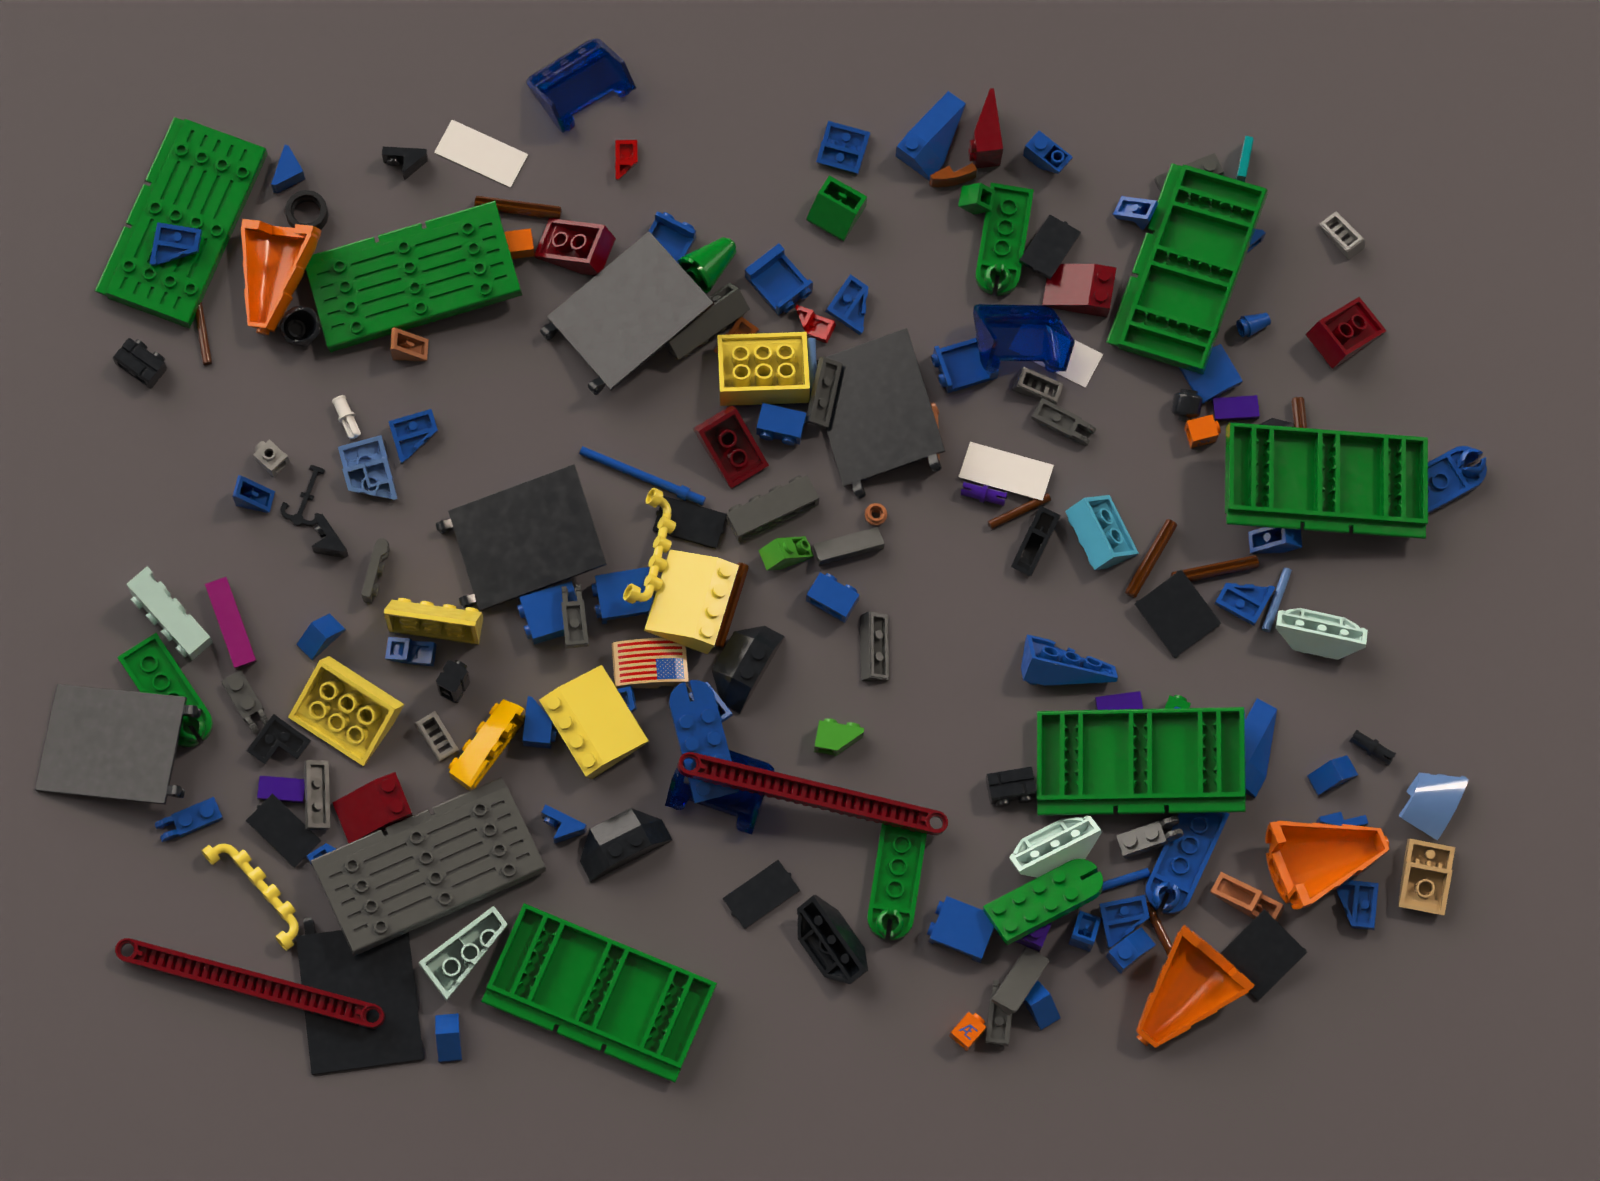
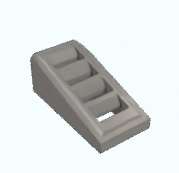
(1349, 247)
(448, 739)

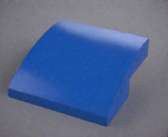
(843, 147)
(1217, 378)

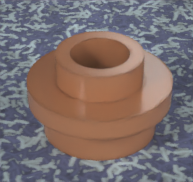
(875, 507)

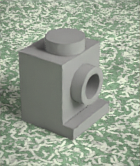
(272, 464)

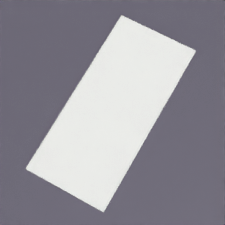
(481, 153)
(1081, 364)
(1006, 471)

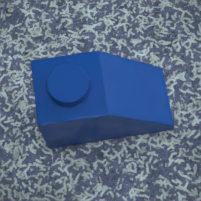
(1274, 540)
(537, 727)
(1130, 950)

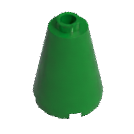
(708, 262)

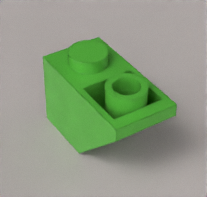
(785, 552)
(835, 737)

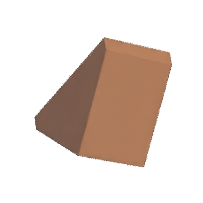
(408, 346)

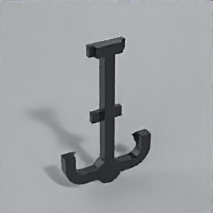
(297, 519)

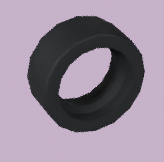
(303, 196)

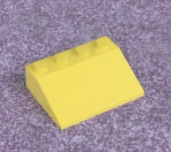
(763, 368)
(691, 599)
(434, 621)
(345, 710)
(594, 721)

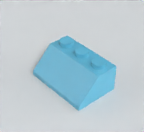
(1101, 531)

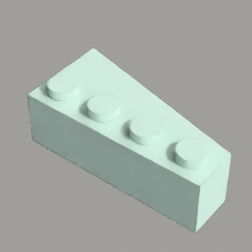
(168, 614)
(459, 955)

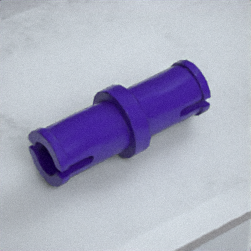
(984, 493)

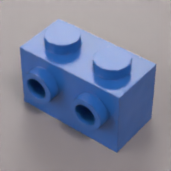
(781, 424)
(832, 596)

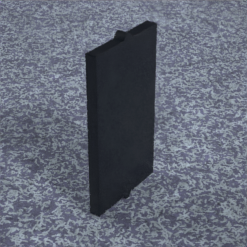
(1050, 247)
(694, 523)
(283, 830)
(761, 894)

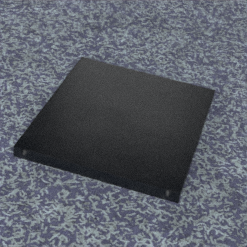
(1177, 613)
(1264, 953)

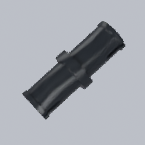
(1372, 747)

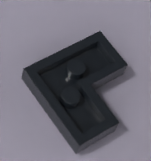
(277, 734)

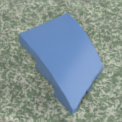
(368, 468)
(1433, 802)

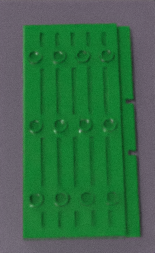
(197, 183)
(1187, 267)
(412, 276)
(1326, 480)
(1141, 761)
(599, 992)

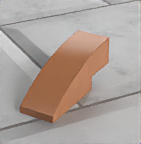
(1245, 897)

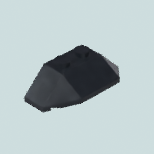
(744, 664)
(621, 841)
(830, 941)

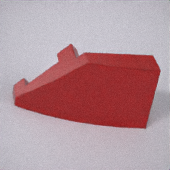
(626, 156)
(815, 325)

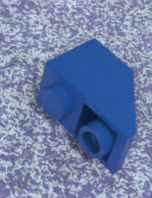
(1046, 153)

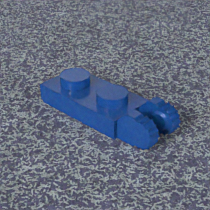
(190, 819)

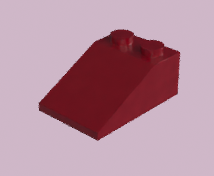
(987, 144)
(575, 245)
(1081, 289)
(1345, 332)
(731, 446)
(372, 807)

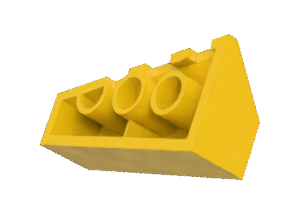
(487, 745)

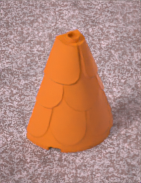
(273, 269)
(1319, 857)
(1189, 989)

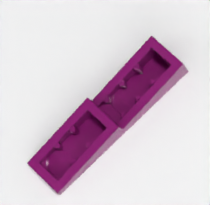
(230, 622)

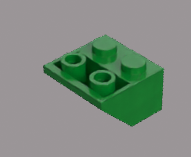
(837, 208)

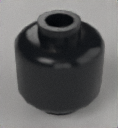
(1187, 404)

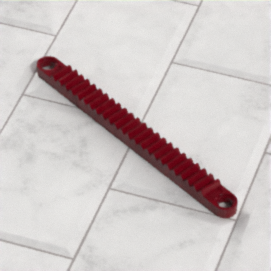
(812, 793)
(250, 983)

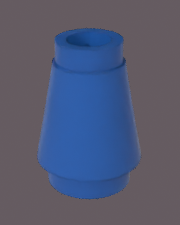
(1251, 324)

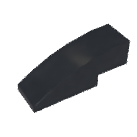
(1036, 540)

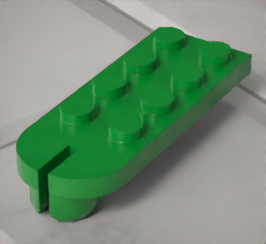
(1004, 239)
(158, 673)
(896, 881)
(1044, 899)

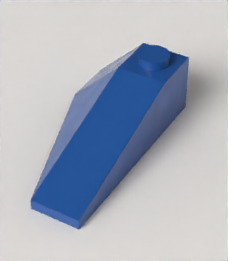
(930, 139)
(1054, 666)
(1258, 742)

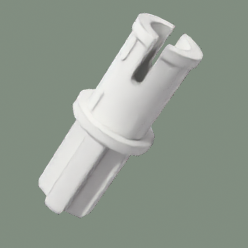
(346, 417)

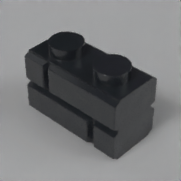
(140, 362)
(453, 680)
(1011, 786)

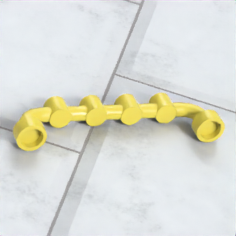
(660, 545)
(256, 877)

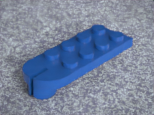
(1451, 479)
(701, 732)
(1184, 860)

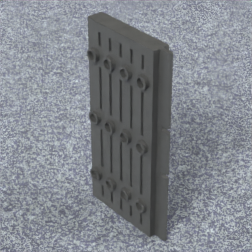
(428, 866)

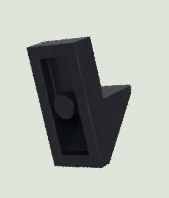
(410, 158)
(331, 544)

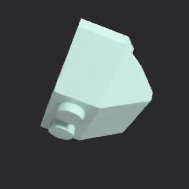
(1320, 633)
(1055, 845)

